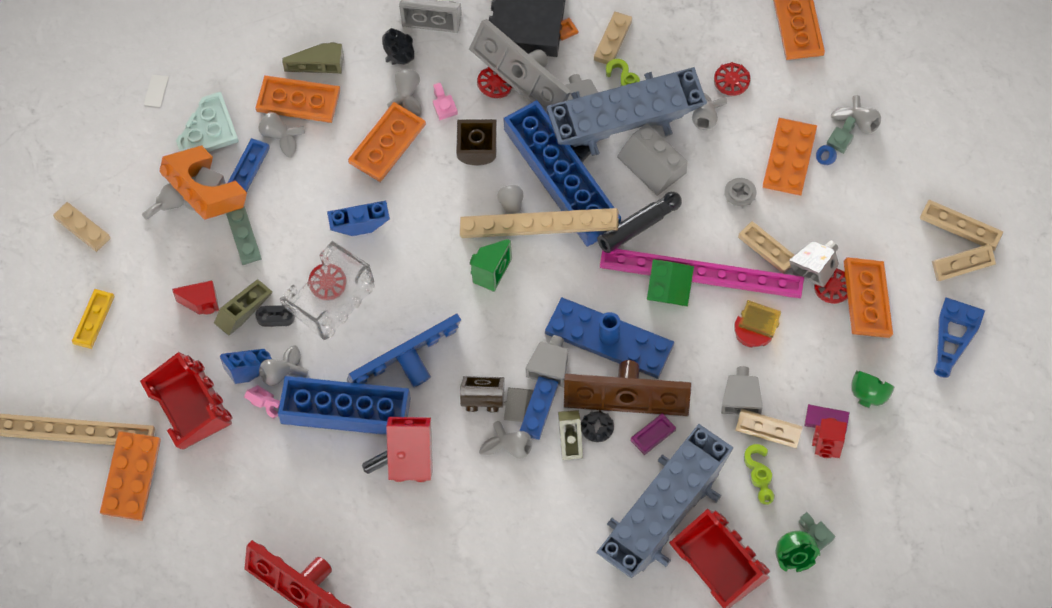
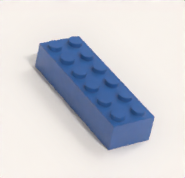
(341, 405)

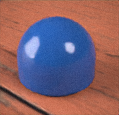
(832, 156)

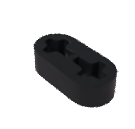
(274, 316)

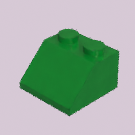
(490, 264)
(670, 282)

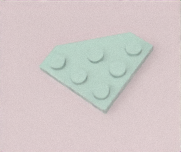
(208, 126)

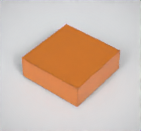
(568, 29)

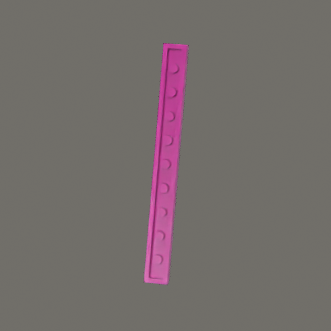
(709, 273)

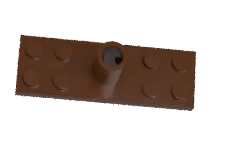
(627, 393)

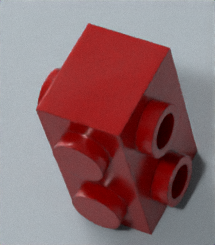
(829, 438)

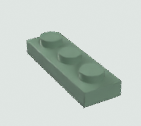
(243, 236)

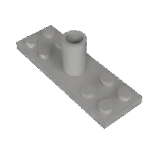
(516, 67)

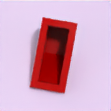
(198, 297)

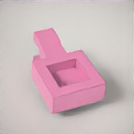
(443, 104)
(260, 397)

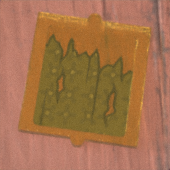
(760, 319)

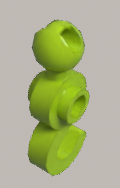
(626, 76)
(761, 475)

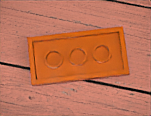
(799, 28)
(298, 98)
(387, 142)
(789, 156)
(868, 297)
(130, 476)

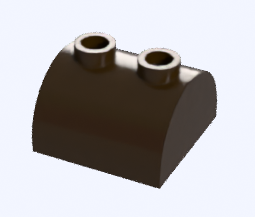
(476, 141)
(482, 392)

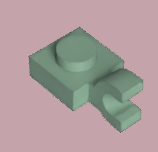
(841, 138)
(819, 531)

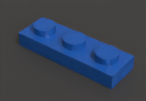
(249, 163)
(539, 407)

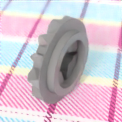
(735, 186)

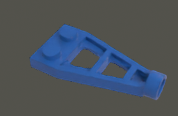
(960, 314)

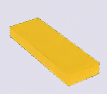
(93, 318)

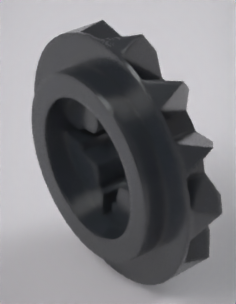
(603, 433)

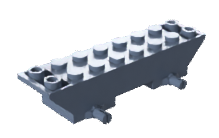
(625, 108)
(666, 502)

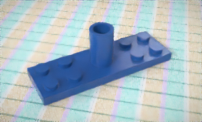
(609, 337)
(407, 355)

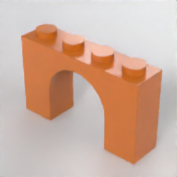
(206, 200)

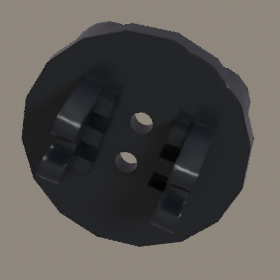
(398, 47)

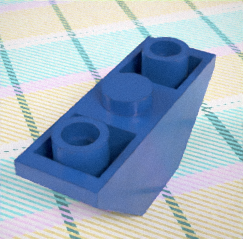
(358, 219)
(244, 365)

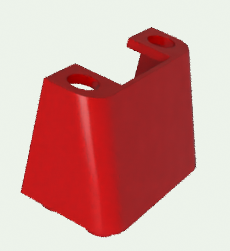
(187, 400)
(720, 558)

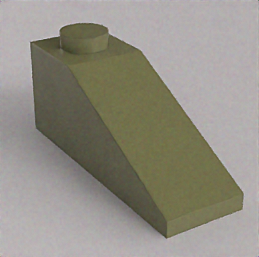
(317, 59)
(241, 307)

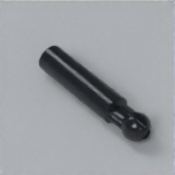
(639, 222)

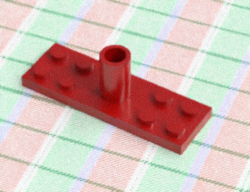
(298, 588)

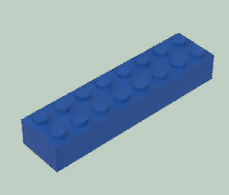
(555, 164)

